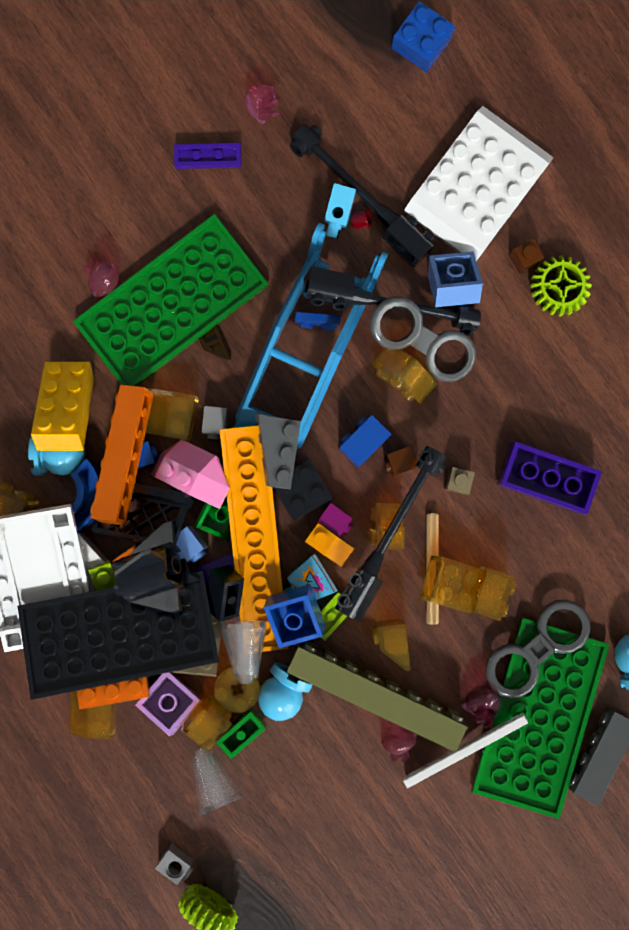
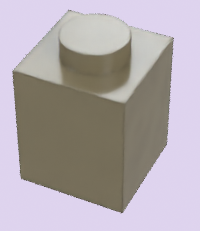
(459, 480)

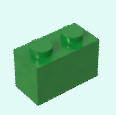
(241, 732)

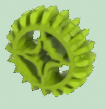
(562, 267)
(207, 909)

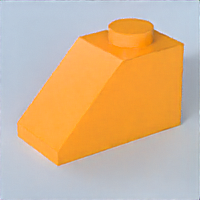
(329, 544)

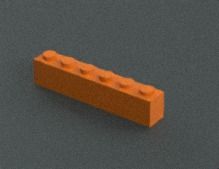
(122, 455)

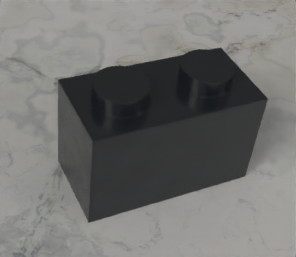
(225, 593)

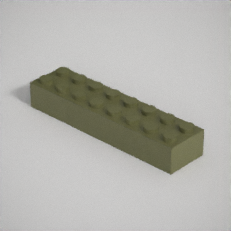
(377, 696)

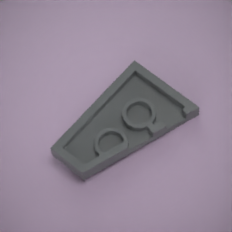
(279, 449)

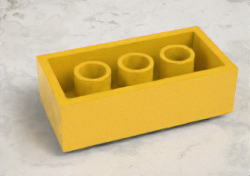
(63, 406)

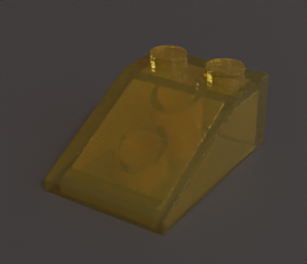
(172, 414)

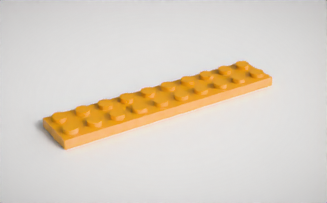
(251, 524)

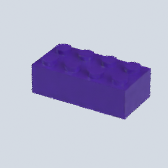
(549, 478)

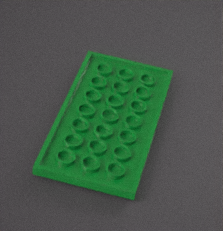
(171, 303)
(538, 759)

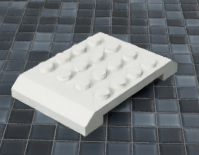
(478, 184)
(37, 563)

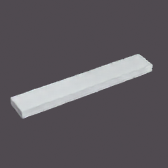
(465, 749)

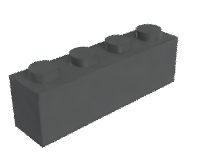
(602, 757)

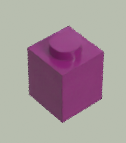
(336, 520)

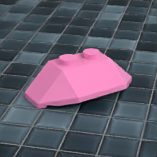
(193, 472)

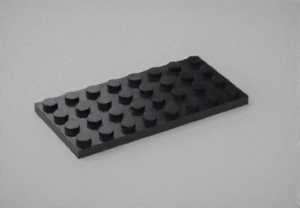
(107, 640)

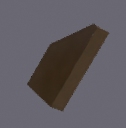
(213, 343)

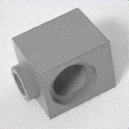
(214, 420)
(172, 854)

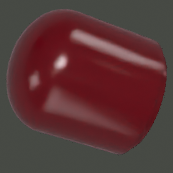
(361, 219)

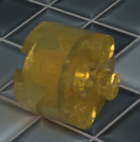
(235, 700)
(207, 723)

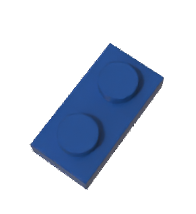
(326, 321)

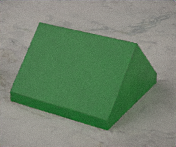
(215, 520)

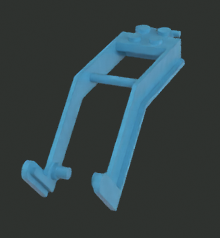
(246, 413)

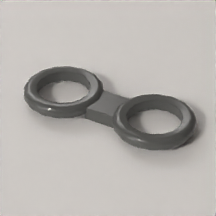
(422, 339)
(538, 648)

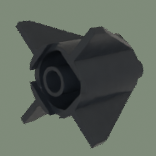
(154, 572)

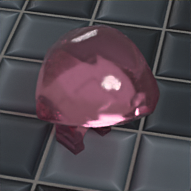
(260, 102)
(102, 277)
(483, 704)
(398, 741)

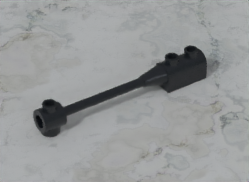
(400, 231)
(340, 289)
(364, 582)

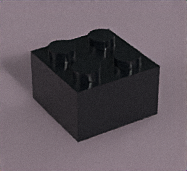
(306, 491)

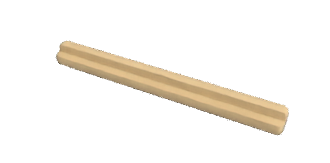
(432, 548)

